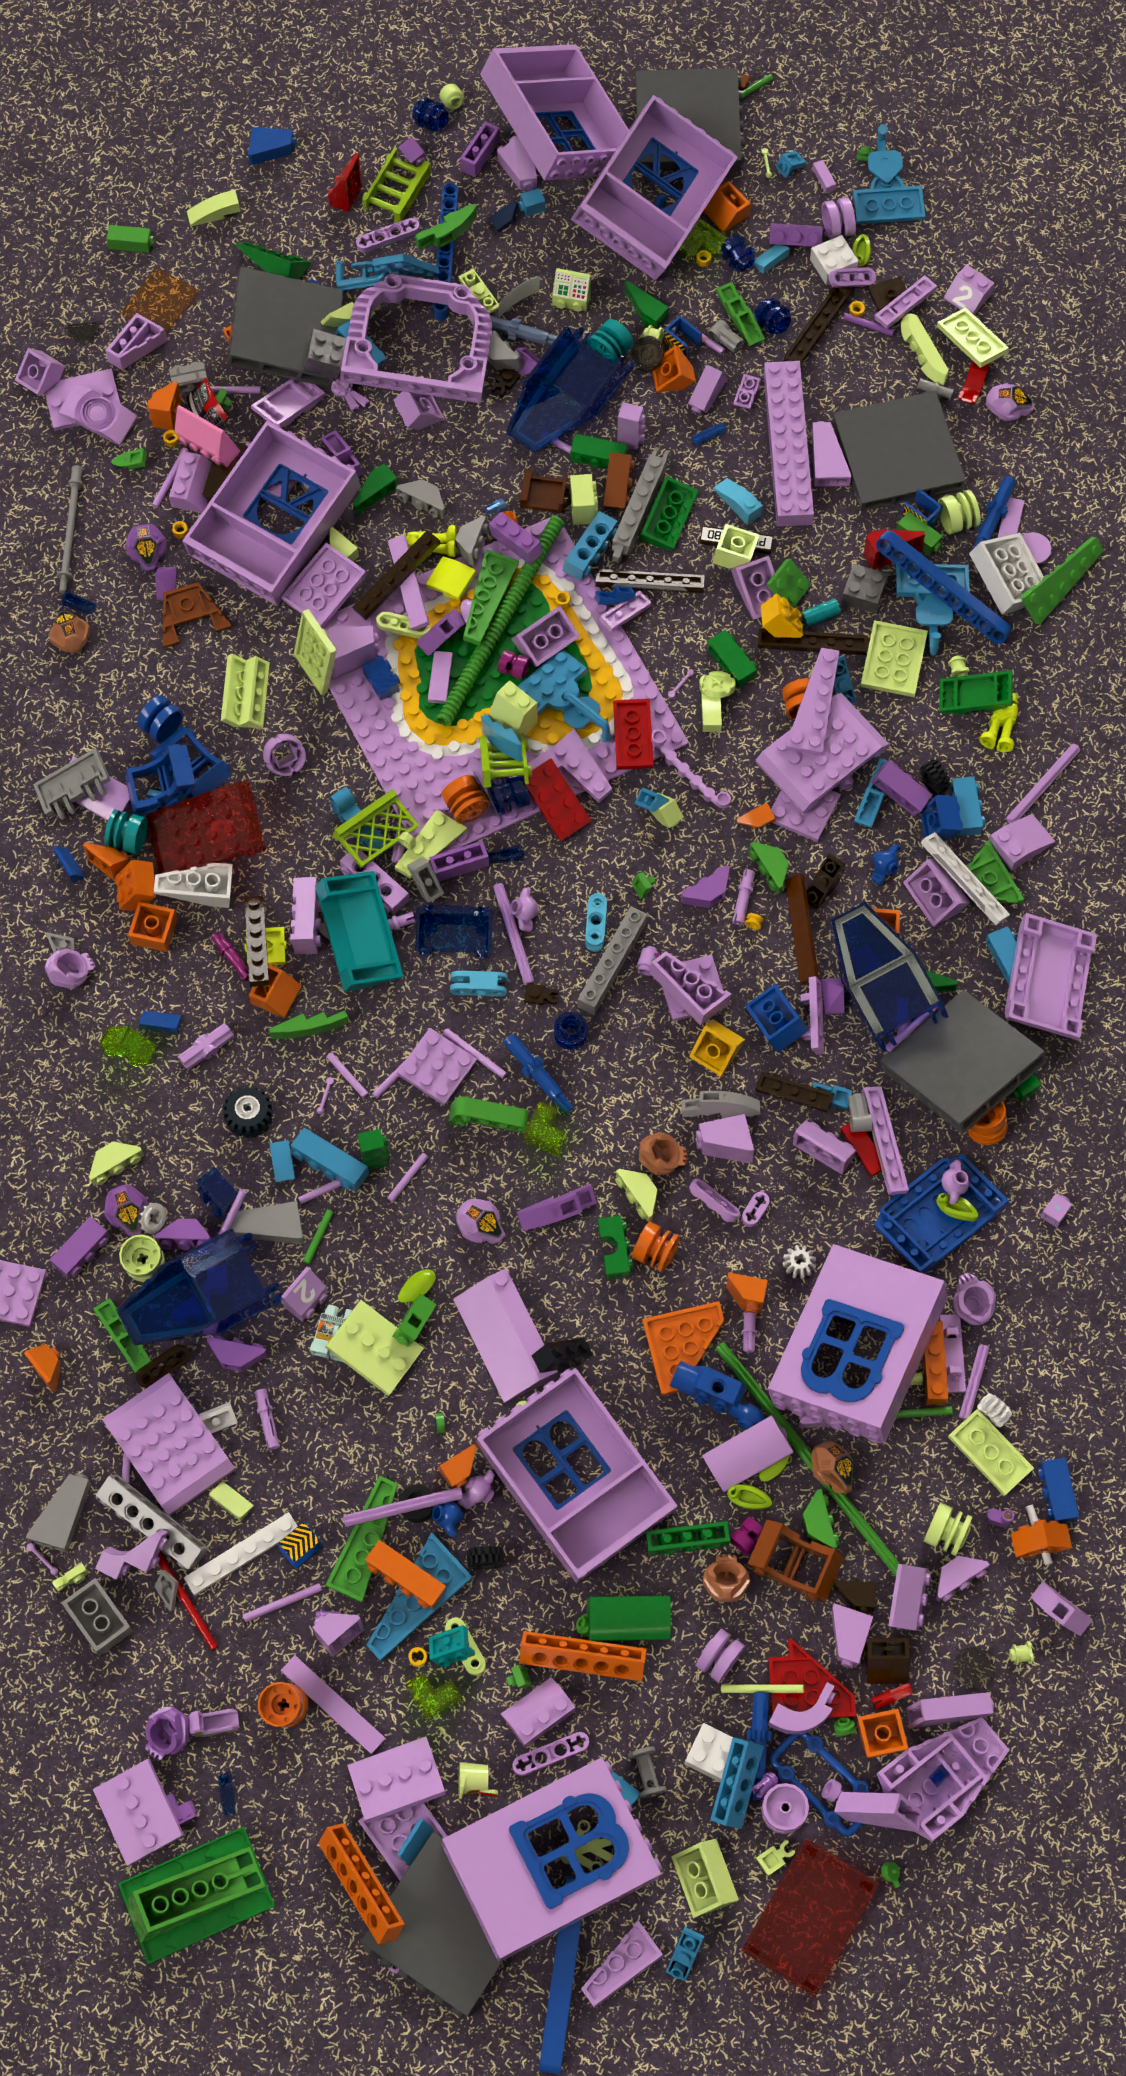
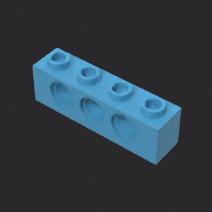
(574, 563)
(737, 1783)

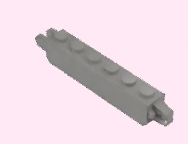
(639, 505)

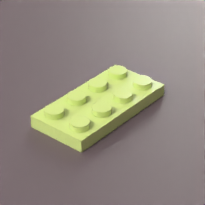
(972, 337)
(990, 1452)

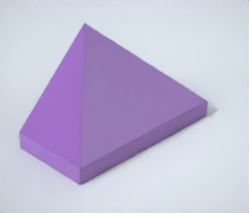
(528, 360)
(165, 580)
(833, 996)

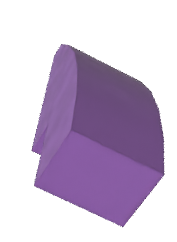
(338, 447)

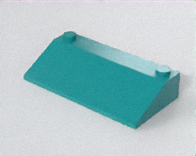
(358, 930)

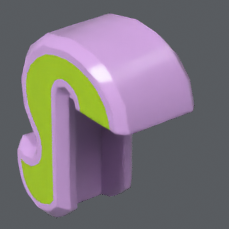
(213, 1722)

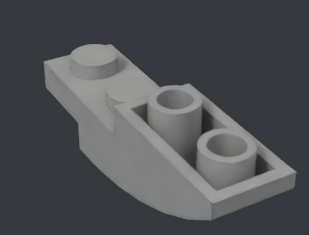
(722, 1102)

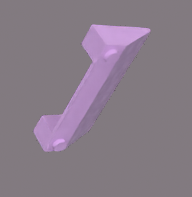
(503, 1335)

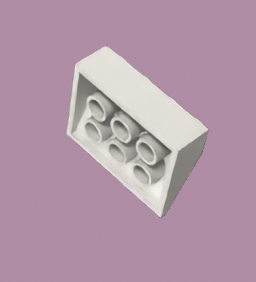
(1006, 570)

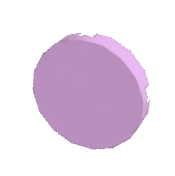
(1038, 546)

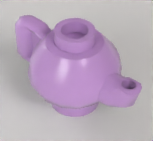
(524, 910)
(955, 1181)
(477, 1490)

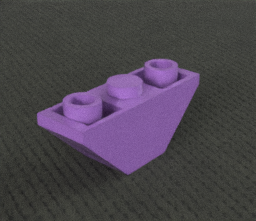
(441, 632)
(708, 890)
(182, 1234)
(235, 1354)

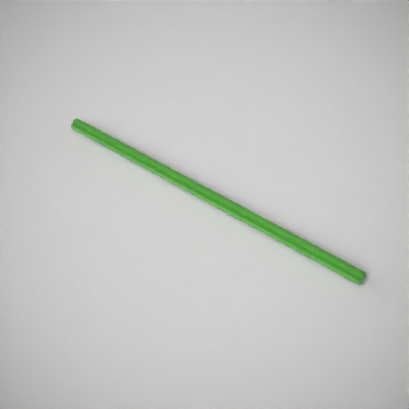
(805, 1453)

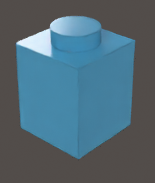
(532, 202)

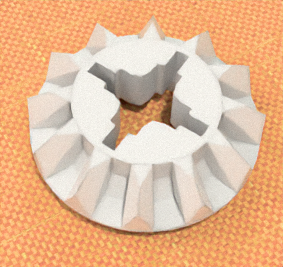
(158, 1217)

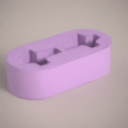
(752, 1207)

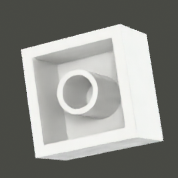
(832, 256)
(709, 1752)

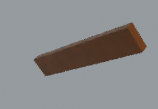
(801, 928)

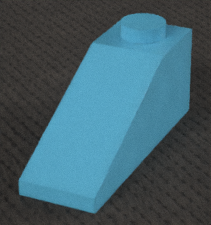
(740, 500)

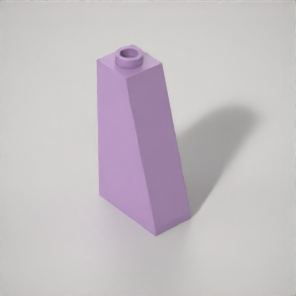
(828, 460)
(949, 1709)
(879, 1809)

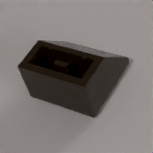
(887, 1660)

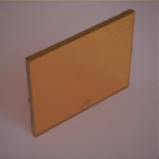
(161, 299)

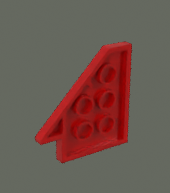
(804, 1670)

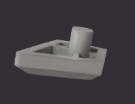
(60, 942)
(167, 1589)

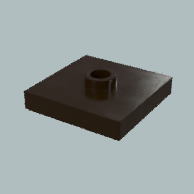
(886, 292)

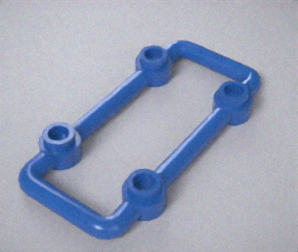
(786, 1775)

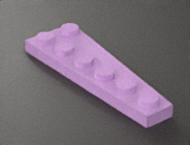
(812, 717)

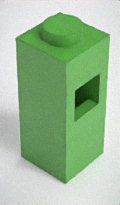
(129, 238)
(932, 539)
(414, 1320)

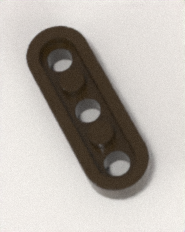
(171, 1363)

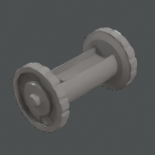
(647, 1772)

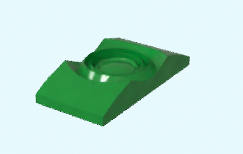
(976, 692)

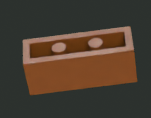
(618, 481)

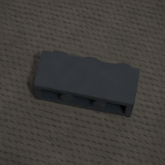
(562, 1355)

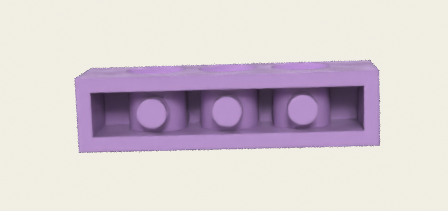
(398, 896)

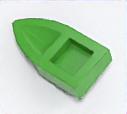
(131, 459)

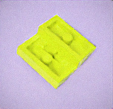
(451, 578)

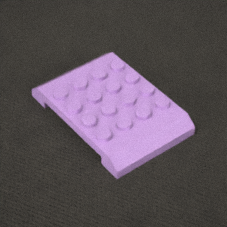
(809, 776)
(1049, 976)
(168, 1444)

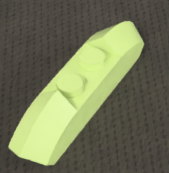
(920, 342)

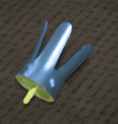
(497, 506)

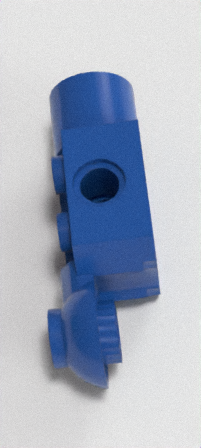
(699, 1384)

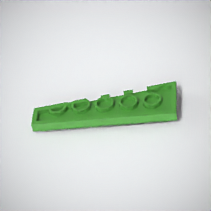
(491, 587)
(1045, 596)
(350, 1572)

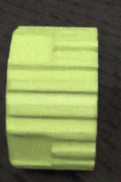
(407, 840)

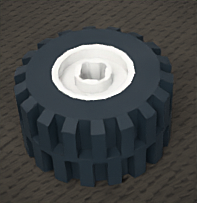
(247, 1111)

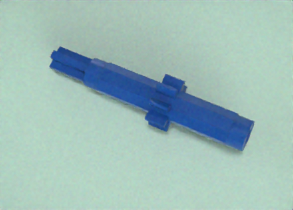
(996, 510)
(534, 1068)
(759, 1733)

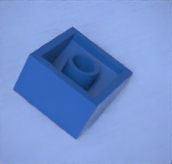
(942, 817)

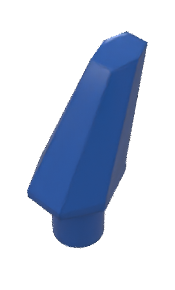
(659, 201)

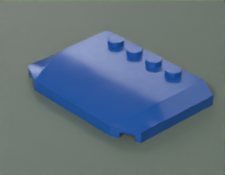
(922, 1229)

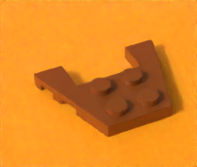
(188, 605)

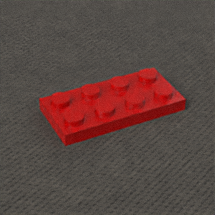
(633, 734)
(556, 800)

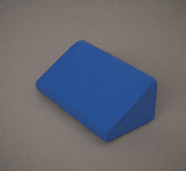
(68, 863)
(160, 1022)

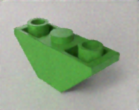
(771, 864)
(818, 1522)

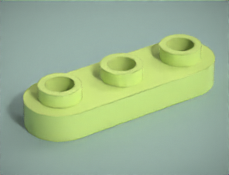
(395, 623)
(477, 1657)

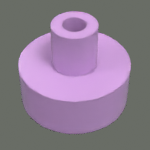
(831, 1790)

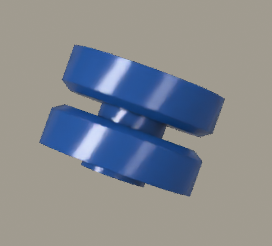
(160, 718)

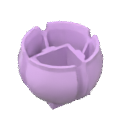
(288, 764)

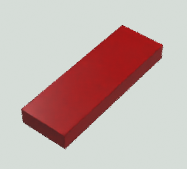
(864, 1149)

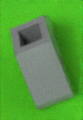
(501, 355)
(423, 497)
(472, 538)

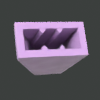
(707, 389)
(850, 1634)

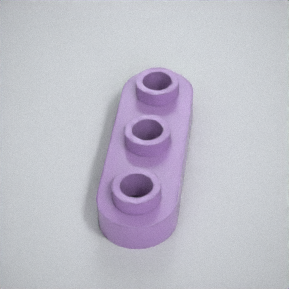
(857, 275)
(714, 1200)

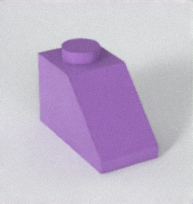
(413, 151)

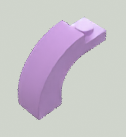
(806, 1721)

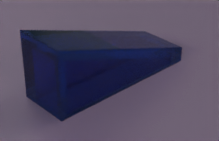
(78, 603)
(508, 854)
(939, 1776)
(227, 1793)

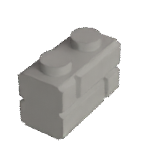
(188, 376)
(425, 879)

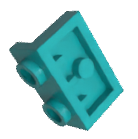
(450, 1646)

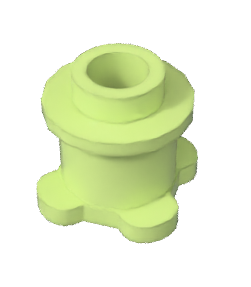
(657, 333)
(958, 666)
(1021, 1653)

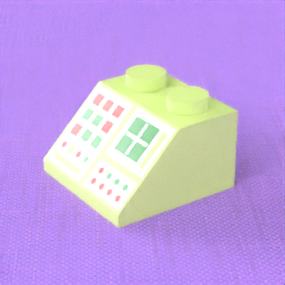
(571, 290)

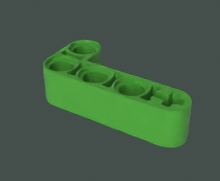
(488, 1114)

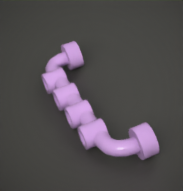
(722, 799)

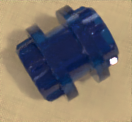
(430, 114)
(739, 255)
(772, 316)
(570, 1040)

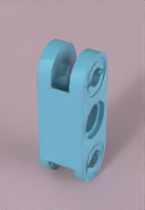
(596, 912)
(478, 983)

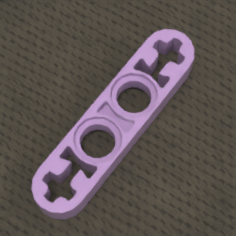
(386, 232)
(549, 1750)

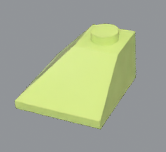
(735, 547)

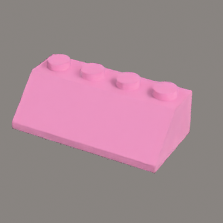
(204, 437)

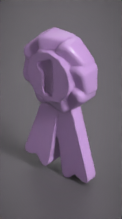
(344, 389)

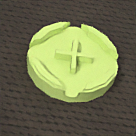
(717, 684)

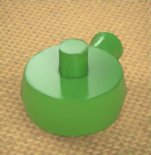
(891, 1873)

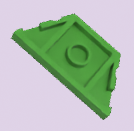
(994, 876)

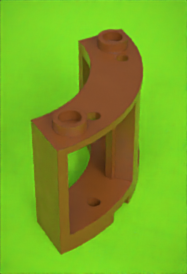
(766, 1545)

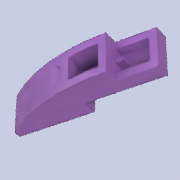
(557, 1208)

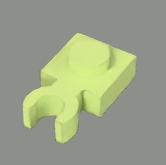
(74, 1575)
(772, 1859)

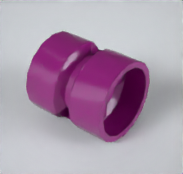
(519, 667)
(742, 1540)

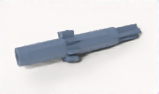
(516, 329)

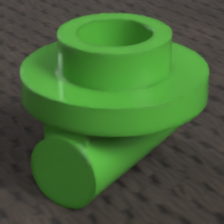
(862, 155)
(582, 1625)
(844, 1726)

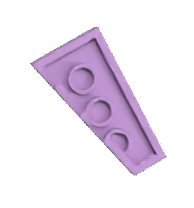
(581, 766)
(622, 1965)

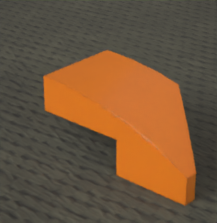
(757, 817)

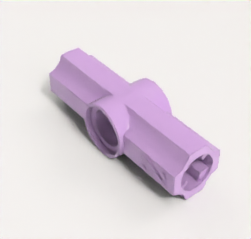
(206, 1046)

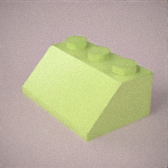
(705, 1878)

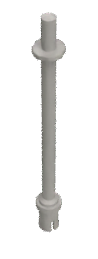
(74, 483)

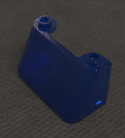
(454, 929)

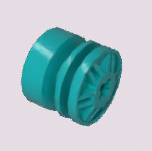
(611, 340)
(126, 832)

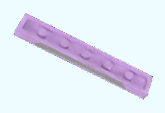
(885, 1141)

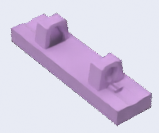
(905, 302)
(814, 999)
(953, 1354)

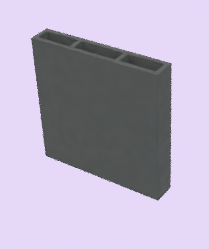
(701, 95)
(275, 321)
(898, 450)
(963, 1062)
(441, 1935)

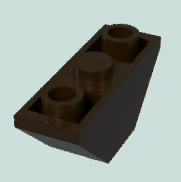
(825, 880)

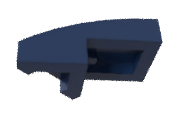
(504, 216)

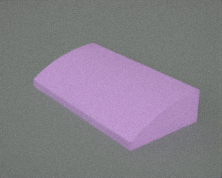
(116, 798)
(748, 1453)

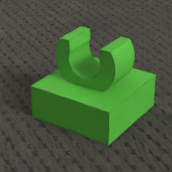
(224, 402)
(643, 884)
(520, 1677)

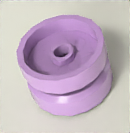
(838, 218)
(718, 1654)
(775, 1817)

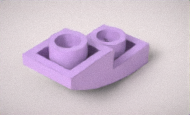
(747, 391)

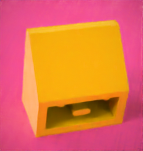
(781, 618)

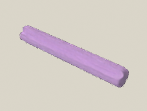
(974, 1381)

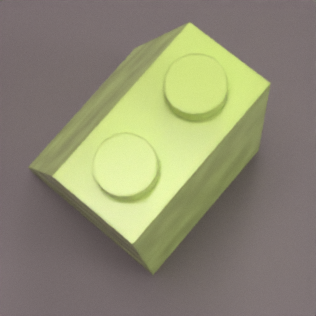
(514, 709)

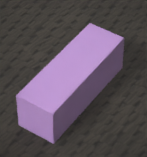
(824, 176)

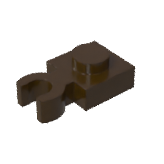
(506, 379)
(537, 995)

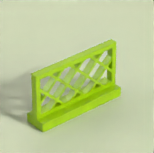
(366, 815)

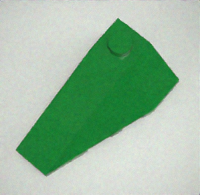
(274, 261)

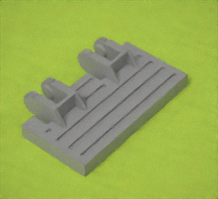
(68, 783)

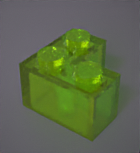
(702, 235)
(127, 1043)
(542, 1134)
(430, 1701)

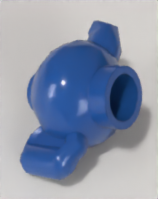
(885, 864)
(448, 1516)

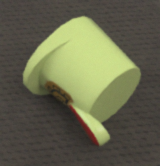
(474, 1780)

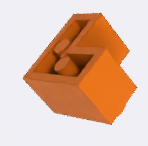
(1041, 1538)

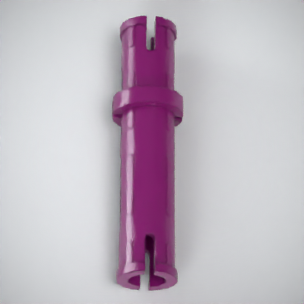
(227, 950)

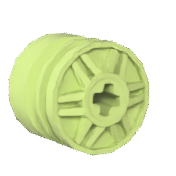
(959, 512)
(132, 1253)
(948, 1529)

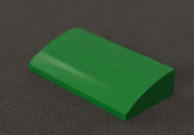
(668, 514)
(629, 1618)

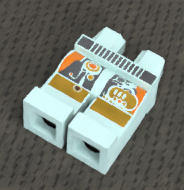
(327, 1327)

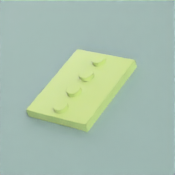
(315, 652)
(894, 658)
(370, 1350)

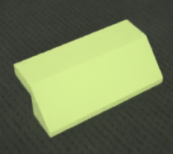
(245, 692)

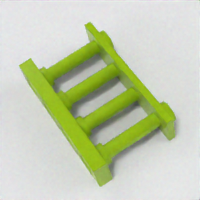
(406, 198)
(488, 765)

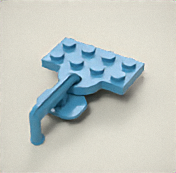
(887, 200)
(396, 264)
(930, 609)
(556, 687)

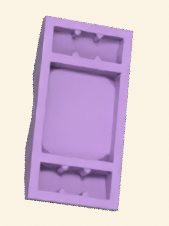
(288, 402)
(98, 414)

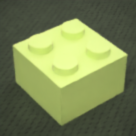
(583, 498)

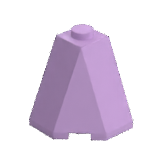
(518, 164)

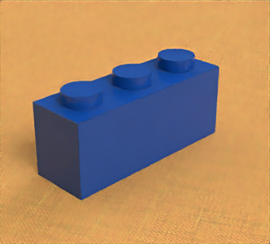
(1058, 1491)

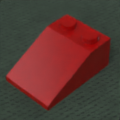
(346, 185)
(877, 559)

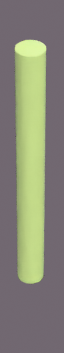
(735, 1688)

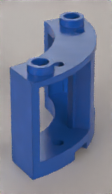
(178, 758)
(209, 780)

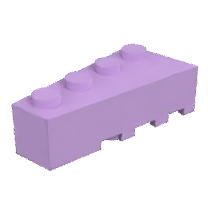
(305, 916)
(689, 988)

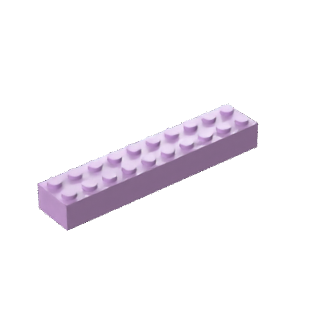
(788, 443)

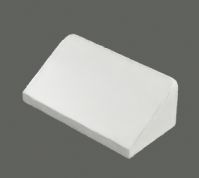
(219, 1418)

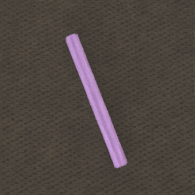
(1043, 783)
(513, 934)
(403, 1506)

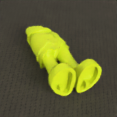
(449, 538)
(1003, 717)

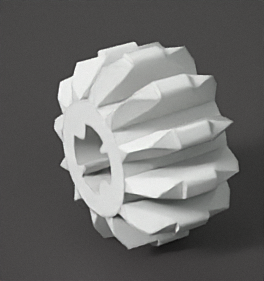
(792, 1258)
(994, 1410)

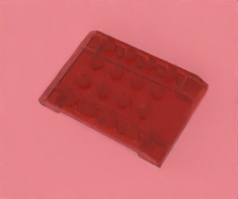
(206, 829)
(810, 1917)

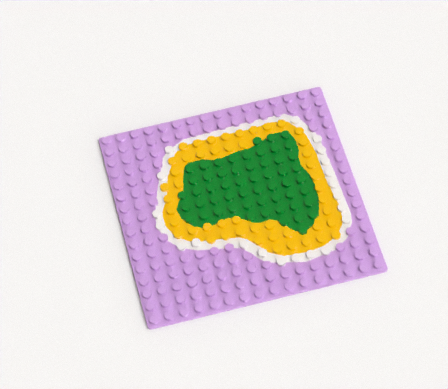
(422, 756)

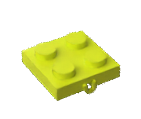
(275, 946)

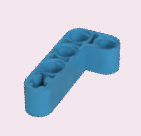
(344, 804)

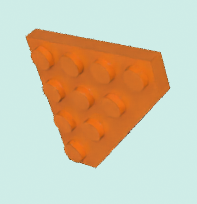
(680, 1337)

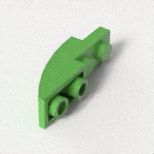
(454, 226)

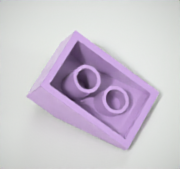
(751, 583)
(1020, 841)

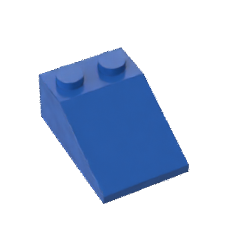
(776, 1018)

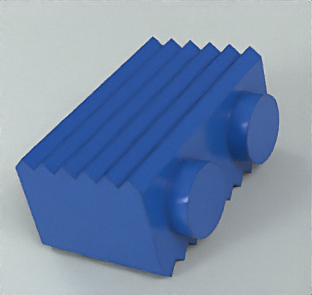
(381, 678)

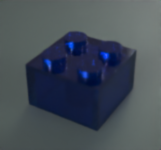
(217, 1192)

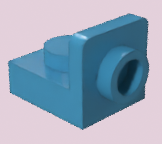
(789, 162)

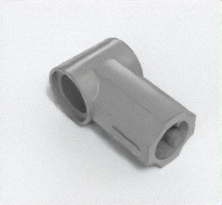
(721, 333)
(859, 1118)

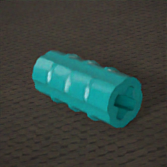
(820, 612)

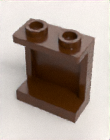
(544, 493)

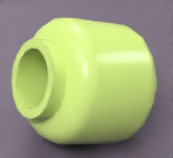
(451, 96)

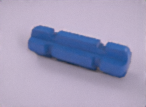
(708, 433)

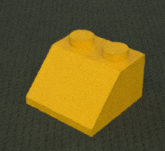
(716, 1047)

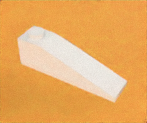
(200, 885)

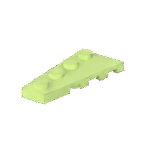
(432, 840)

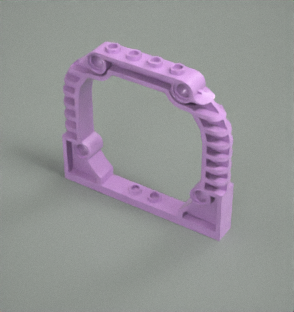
(463, 384)

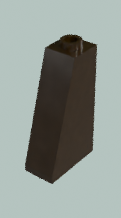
(219, 473)

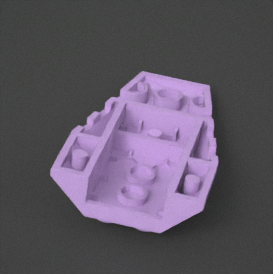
(969, 1756)

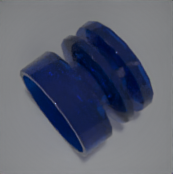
(506, 792)

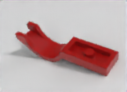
(973, 383)

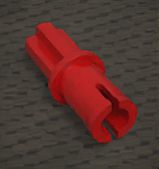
(892, 1695)

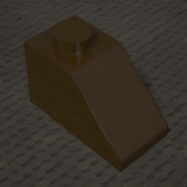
(858, 1594)

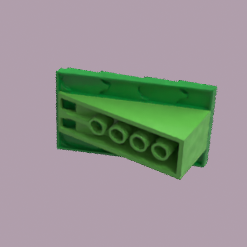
(196, 1895)

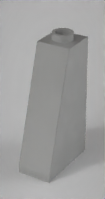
(271, 1223)
(60, 1517)

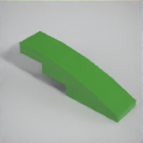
(740, 314)
(301, 1027)
(110, 1319)

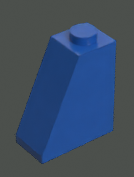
(270, 144)

